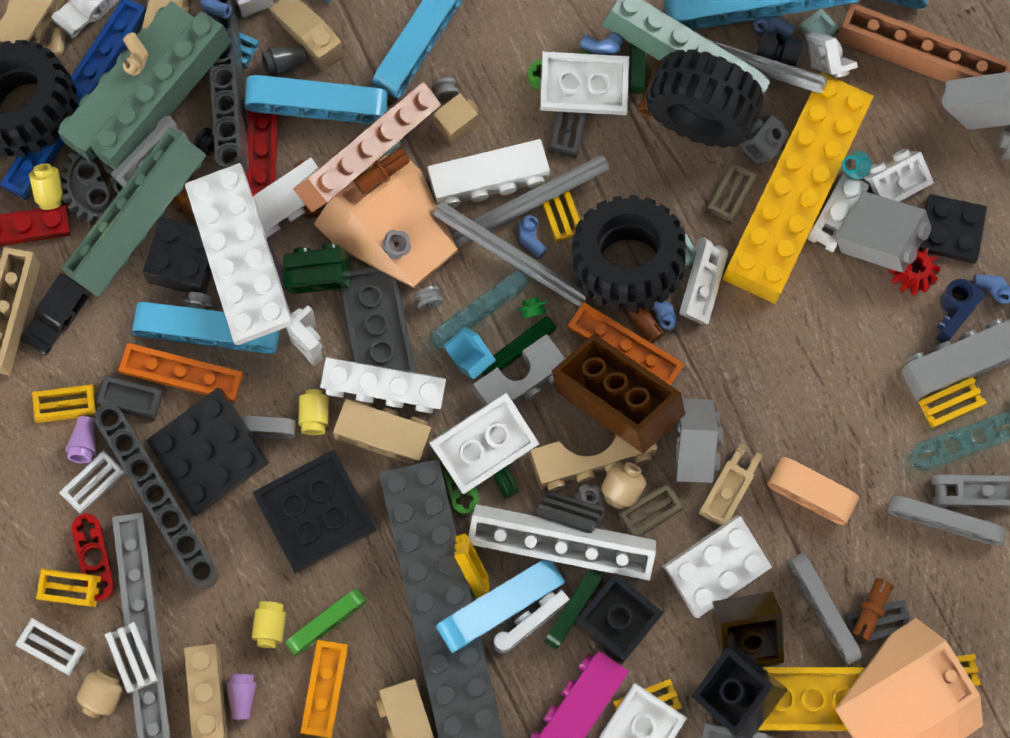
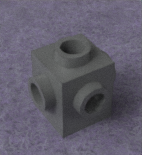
(766, 139)

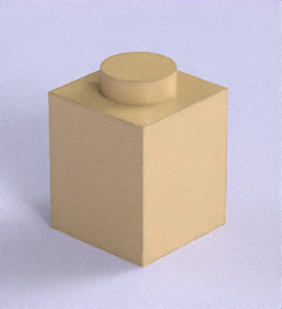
(456, 118)

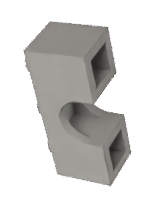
(539, 358)

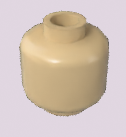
(623, 485)
(100, 693)

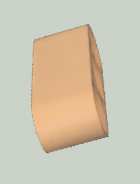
(813, 491)

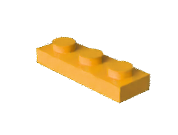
(324, 689)

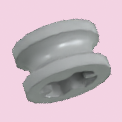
(445, 89)
(428, 298)

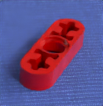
(96, 533)

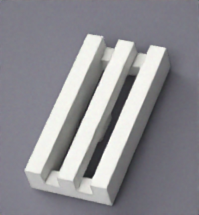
(101, 490)
(121, 632)
(73, 659)

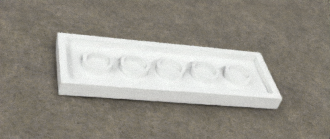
(238, 254)

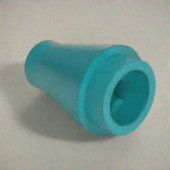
(863, 165)

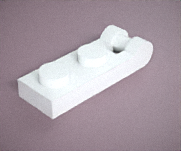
(836, 211)
(703, 281)
(528, 622)

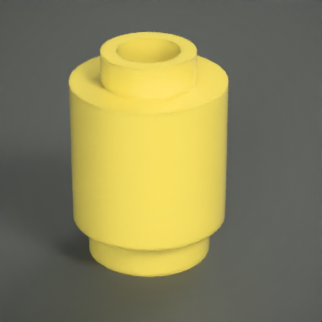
(46, 186)
(313, 412)
(268, 624)

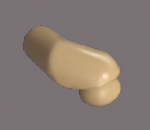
(57, 41)
(138, 57)

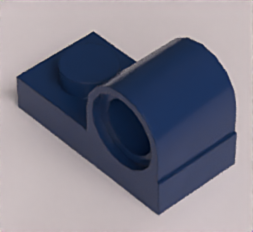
(957, 310)

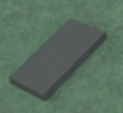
(376, 320)

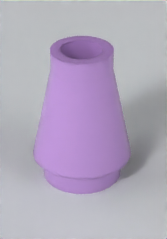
(82, 441)
(241, 694)

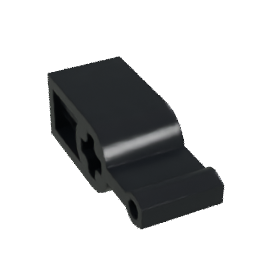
(55, 313)

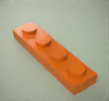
(591, 321)
(179, 371)

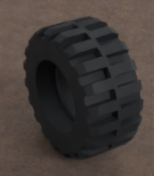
(54, 98)
(704, 98)
(629, 220)

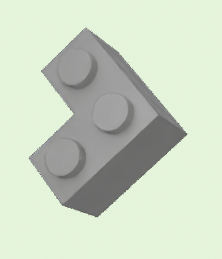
(697, 442)

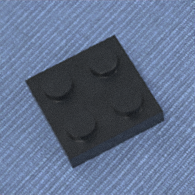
(954, 228)

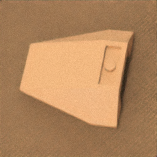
(401, 204)
(912, 690)

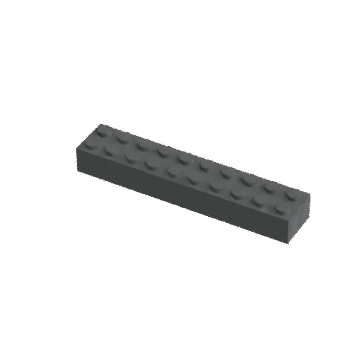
(435, 590)

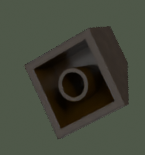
(751, 625)

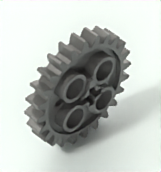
(82, 192)

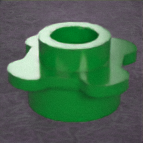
(532, 307)

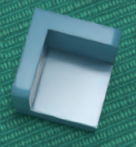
(469, 353)

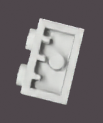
(827, 54)
(900, 176)
(304, 336)

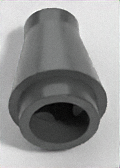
(282, 58)

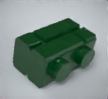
(316, 269)

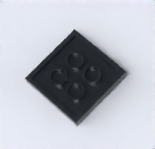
(207, 451)
(314, 511)

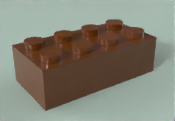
(619, 393)

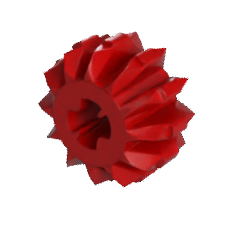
(922, 278)

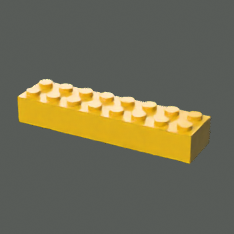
(797, 189)

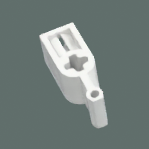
(79, 13)

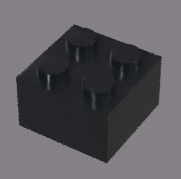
(177, 258)
(618, 618)
(739, 693)

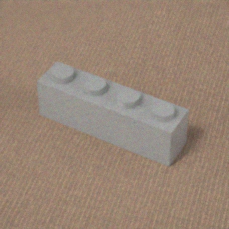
(958, 361)

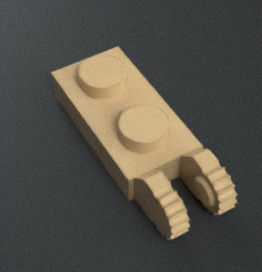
(729, 488)

